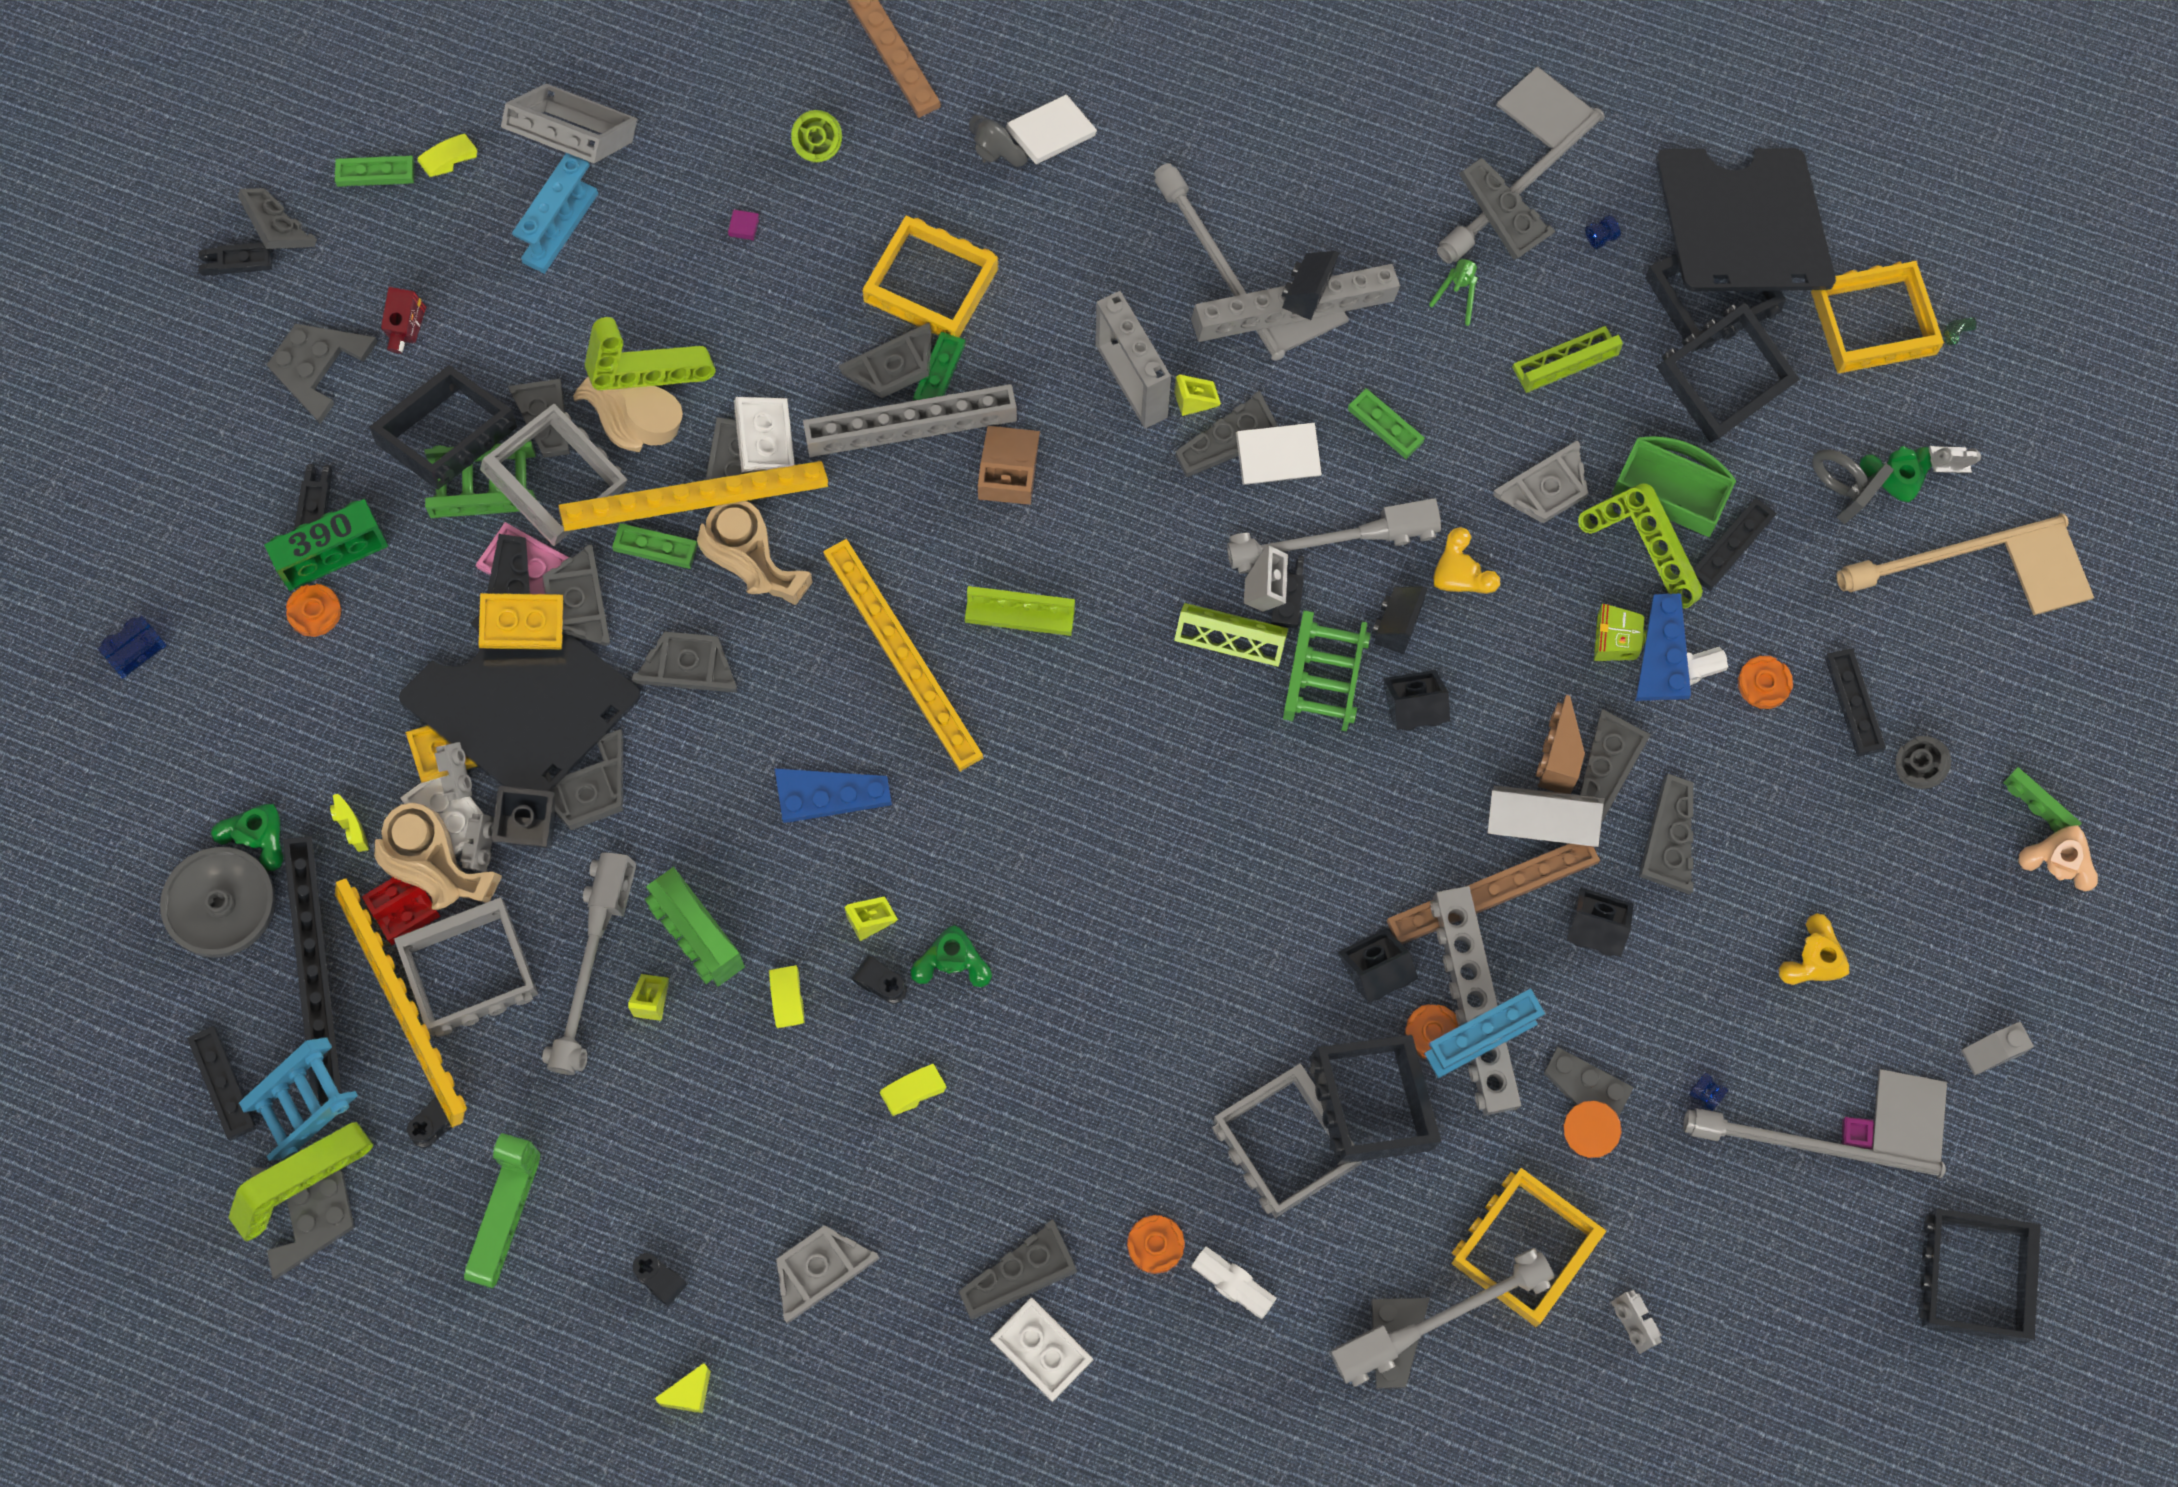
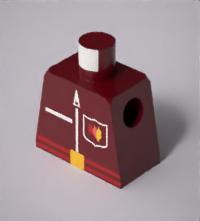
(402, 318)

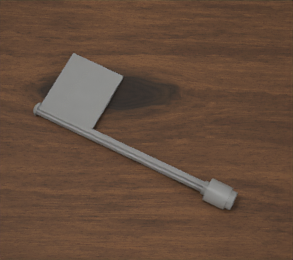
(1551, 116)
(1276, 338)
(1904, 1132)

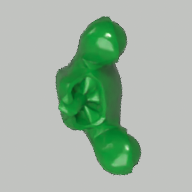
(1908, 473)
(255, 829)
(951, 954)

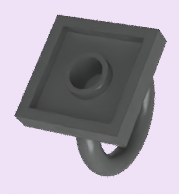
(1860, 491)

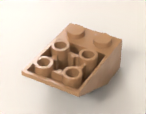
(1008, 465)
(1562, 751)

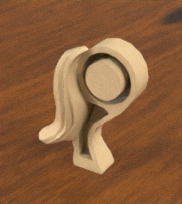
(634, 414)
(740, 543)
(421, 853)

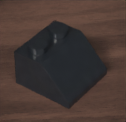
(1309, 283)
(1399, 618)
(1417, 700)
(524, 817)
(1600, 922)
(1378, 965)

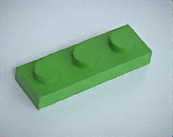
(374, 171)
(1386, 423)
(655, 546)
(2039, 801)

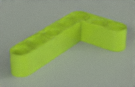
(617, 370)
(1650, 536)
(260, 1194)

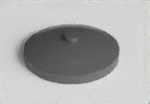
(217, 902)

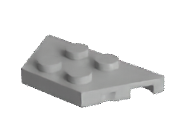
(1547, 486)
(818, 1268)

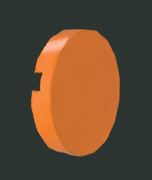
(313, 610)
(1765, 682)
(1428, 1024)
(1592, 1129)
(1155, 1244)

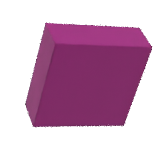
(743, 224)
(1857, 1132)

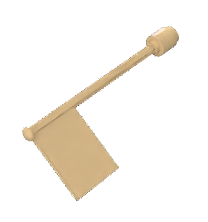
(2039, 553)

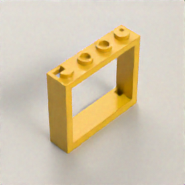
(916, 313)
(1888, 353)
(1560, 1206)

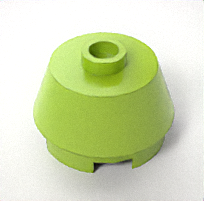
(816, 136)

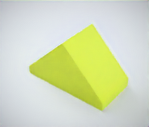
(1195, 394)
(870, 916)
(649, 997)
(687, 1393)

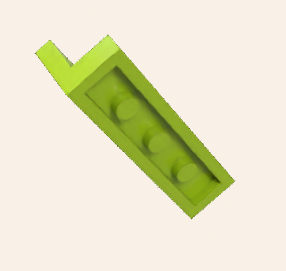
(1566, 363)
(1020, 610)
(1234, 625)

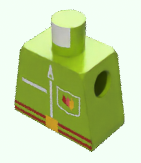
(1618, 634)

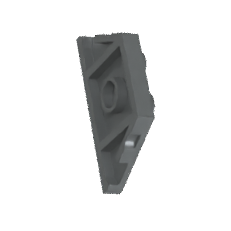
(893, 363)
(582, 597)
(687, 662)

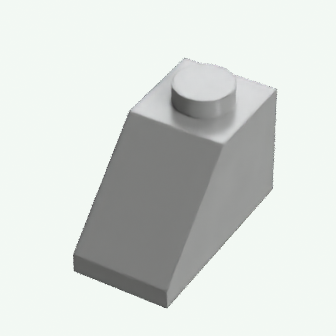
(1267, 580)
(1997, 1048)

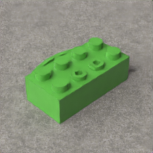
(1686, 490)
(698, 931)

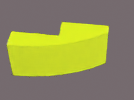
(442, 156)
(347, 819)
(786, 996)
(912, 1089)

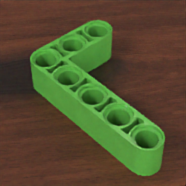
(518, 1167)

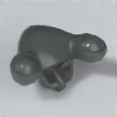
(995, 141)

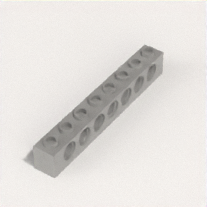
(1265, 309)
(910, 420)
(1461, 903)

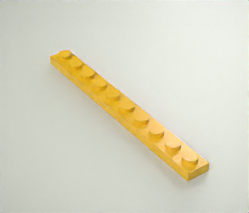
(692, 496)
(903, 655)
(405, 1011)

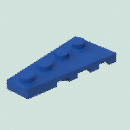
(1664, 661)
(823, 794)

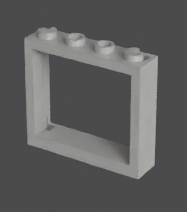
(526, 118)
(1132, 359)
(520, 497)
(449, 928)
(1238, 1156)

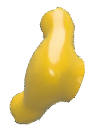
(1459, 571)
(1821, 955)

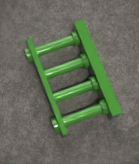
(468, 502)
(1306, 654)

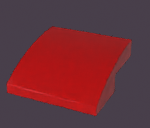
(399, 908)

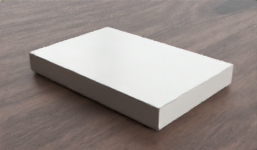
(1051, 129)
(763, 433)
(1278, 453)
(453, 813)
(1041, 1349)

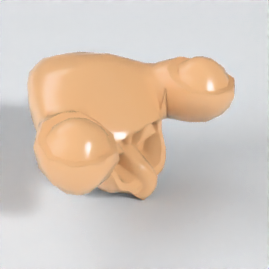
(2065, 855)

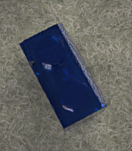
(131, 646)

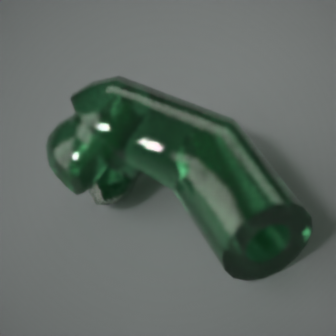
(1956, 327)

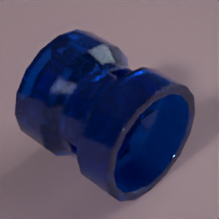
(1601, 232)
(1711, 1098)

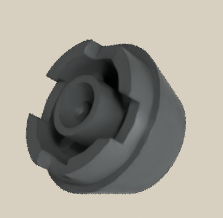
(1923, 762)

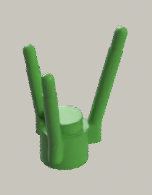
(1462, 276)

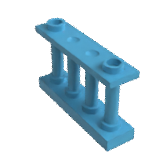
(555, 213)
(1484, 1033)
(277, 1085)

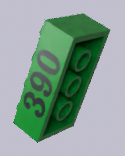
(326, 544)

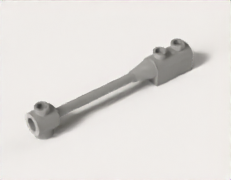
(1396, 524)
(605, 898)
(1379, 1348)

